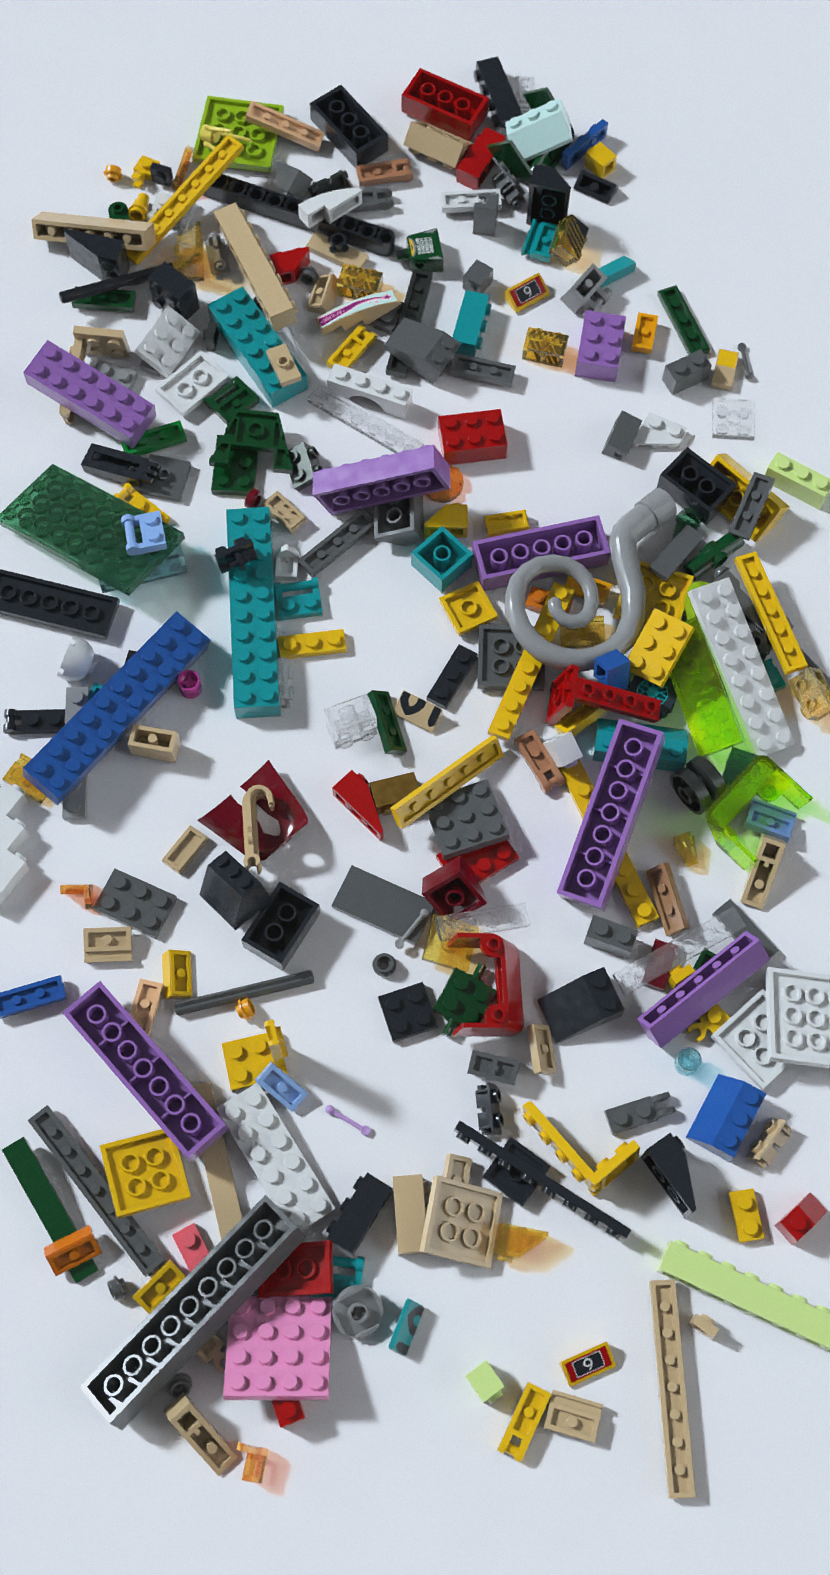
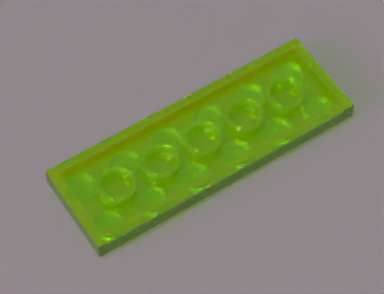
(704, 697)

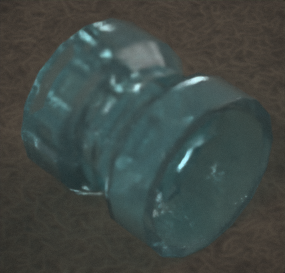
(690, 1058)

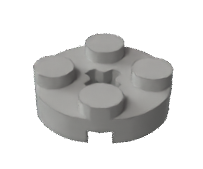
(345, 1303)

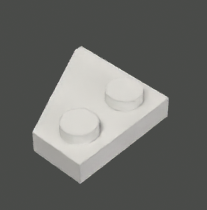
(659, 432)

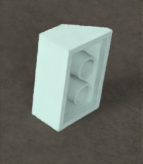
(540, 129)

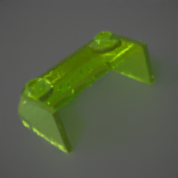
(759, 778)

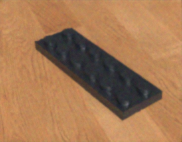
(57, 604)

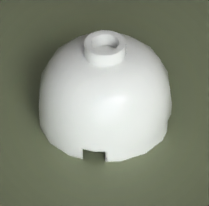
(77, 660)

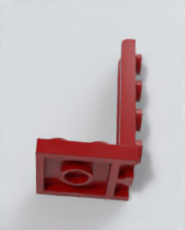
(571, 688)

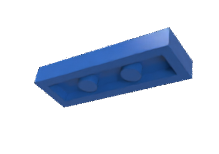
(578, 149)
(32, 996)

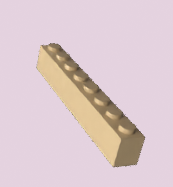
(256, 267)

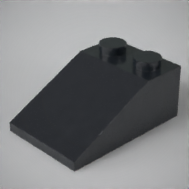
(98, 254)
(581, 1005)
(670, 1168)

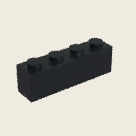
(495, 85)

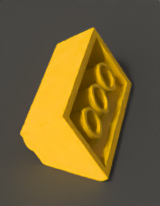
(773, 508)

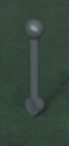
(741, 347)

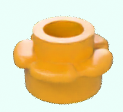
(113, 173)
(245, 1009)

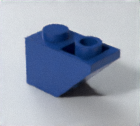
(612, 669)

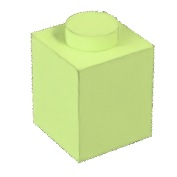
(485, 1382)

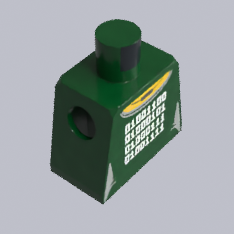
(422, 251)

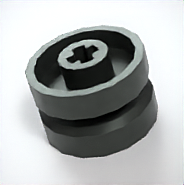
(698, 784)

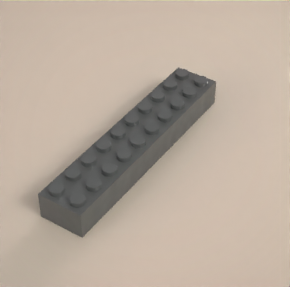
(192, 1313)

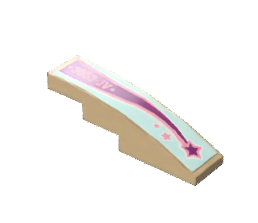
(364, 308)

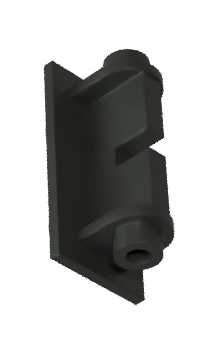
(335, 182)

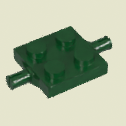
(464, 999)

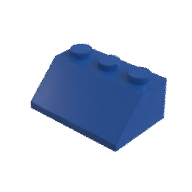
(726, 1116)

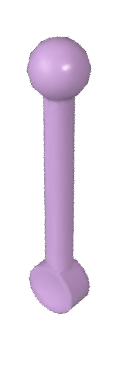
(365, 1130)

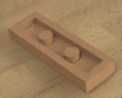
(667, 899)

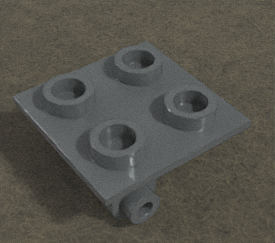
(508, 185)

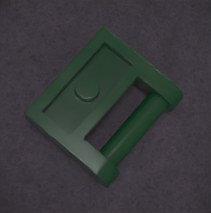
(241, 399)

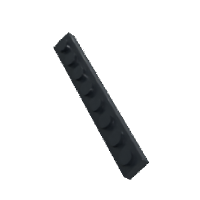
(549, 1186)

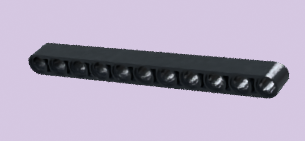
(286, 210)

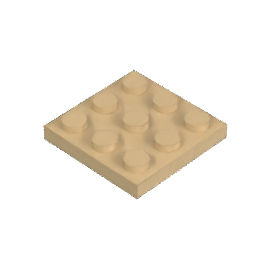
(461, 1222)

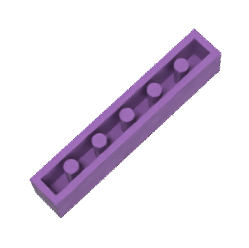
(703, 989)

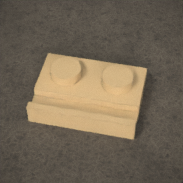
(107, 944)
(573, 1416)

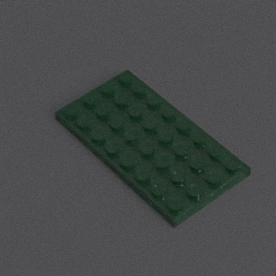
(84, 528)

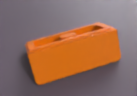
(72, 1250)

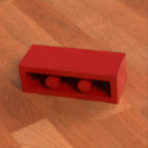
(478, 160)

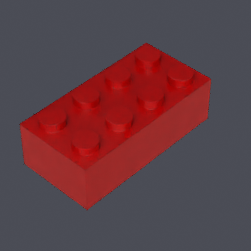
(444, 104)

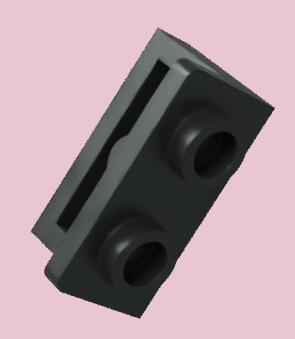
(304, 463)

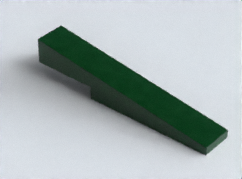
(44, 1199)

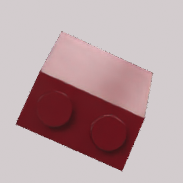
(453, 888)

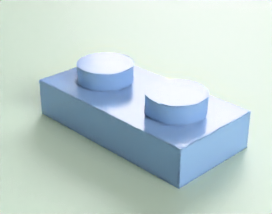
(281, 1086)

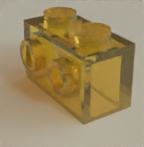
(812, 693)

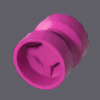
(186, 680)

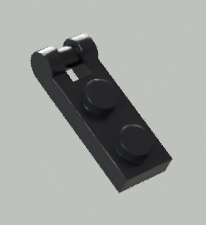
(34, 721)

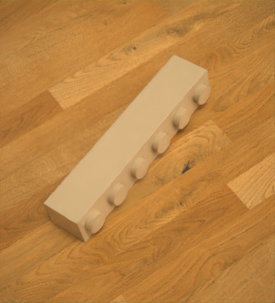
(136, 234)

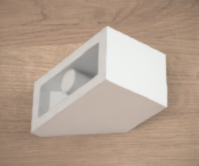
(563, 749)

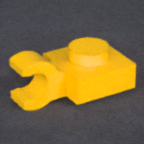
(142, 171)

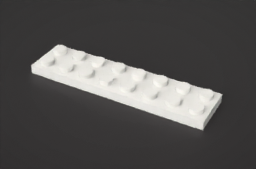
(741, 667)

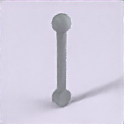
(399, 943)

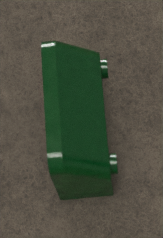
(510, 155)

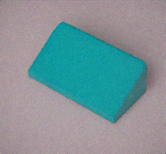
(617, 269)

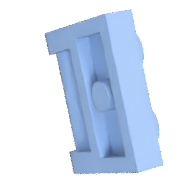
(151, 530)

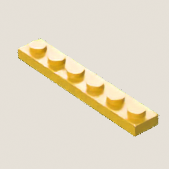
(770, 613)
(447, 782)

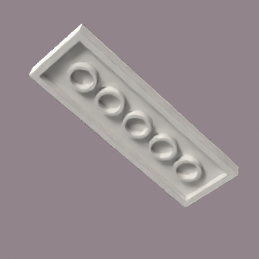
(275, 1157)

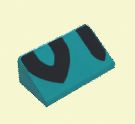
(406, 1327)

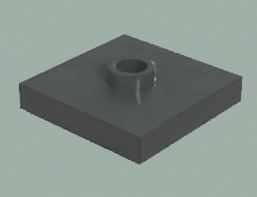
(170, 479)

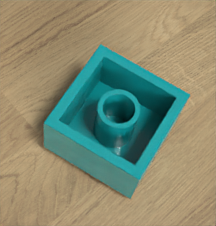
(441, 559)

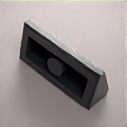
(595, 186)

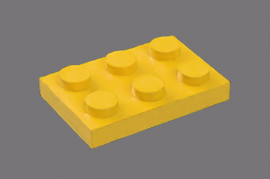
(659, 647)

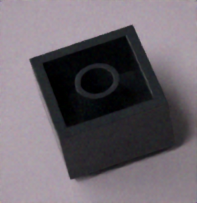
(173, 289)

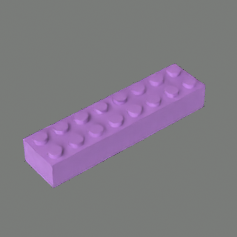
(611, 815)
(146, 1071)

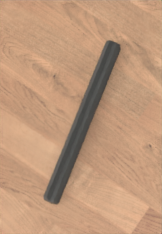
(243, 992)

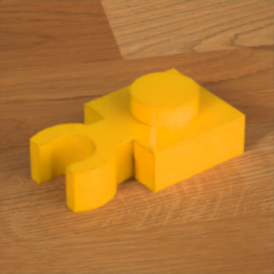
(710, 1022)

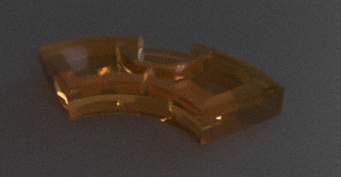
(183, 166)

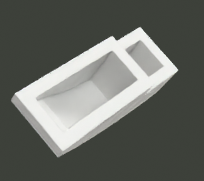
(329, 206)

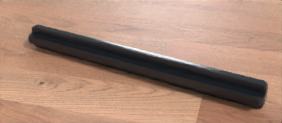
(106, 285)

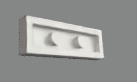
(465, 200)

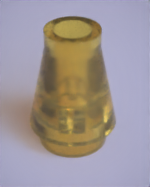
(686, 848)

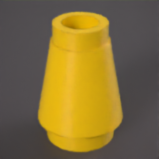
(139, 209)

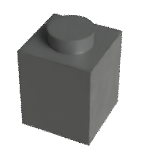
(478, 277)

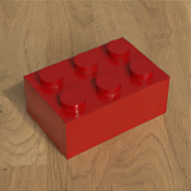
(472, 437)

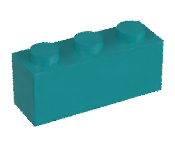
(472, 322)

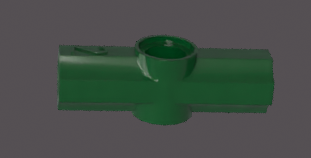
(713, 555)

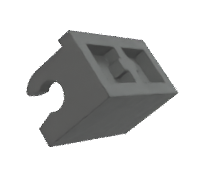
(486, 215)
(622, 435)
(493, 1067)

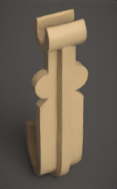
(250, 825)

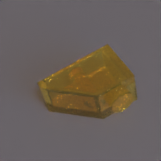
(516, 1241)

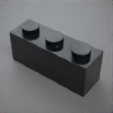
(358, 1213)

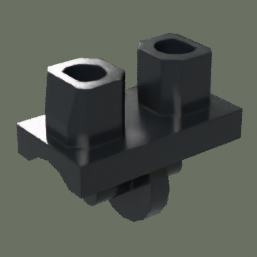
(235, 556)

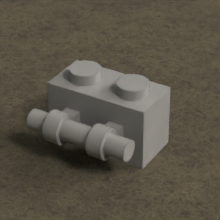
(584, 287)

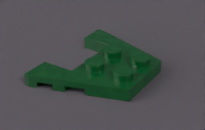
(254, 432)

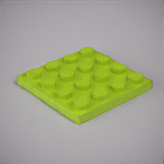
(231, 114)

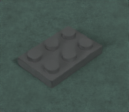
(135, 903)

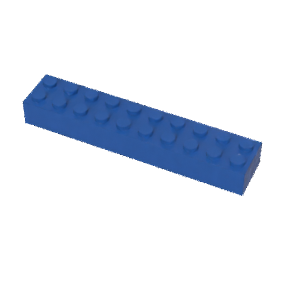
(115, 708)

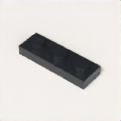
(452, 677)

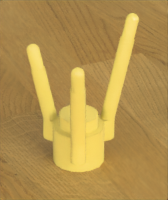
(212, 135)

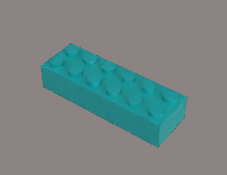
(249, 337)

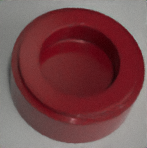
(253, 498)

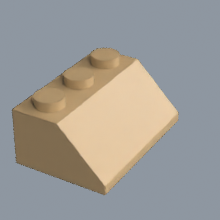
(436, 144)

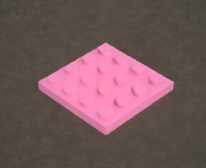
(279, 1349)

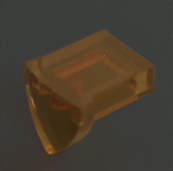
(86, 889)
(254, 1463)

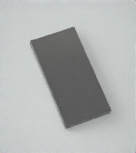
(381, 904)

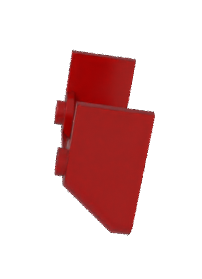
(506, 1016)

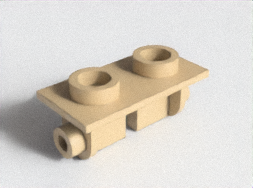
(775, 1133)

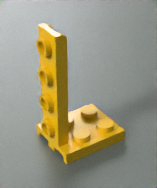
(250, 1055)
(607, 1170)

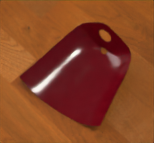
(227, 817)

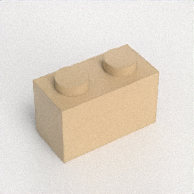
(154, 743)

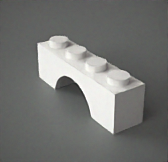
(392, 397)

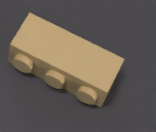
(410, 1212)

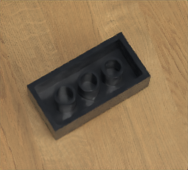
(349, 126)

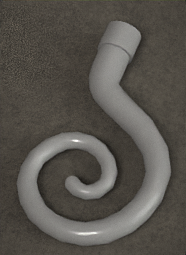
(645, 517)

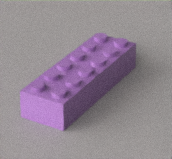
(90, 394)
(381, 479)
(502, 555)

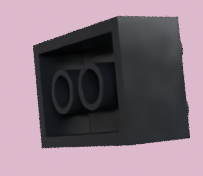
(281, 926)

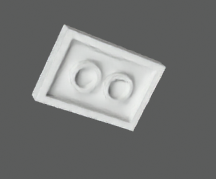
(167, 341)
(192, 384)

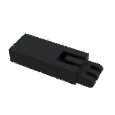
(115, 464)

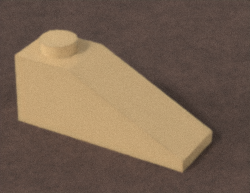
(762, 873)
(200, 1433)

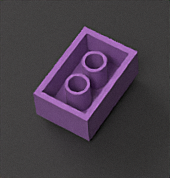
(600, 346)

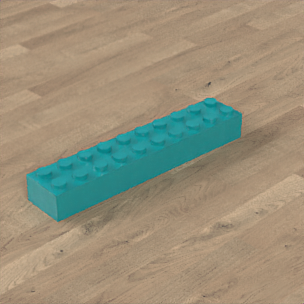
(253, 618)

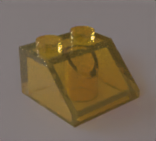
(190, 253)

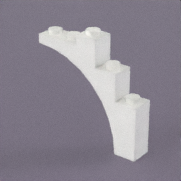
(11, 838)

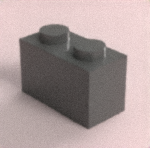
(686, 372)
(610, 937)

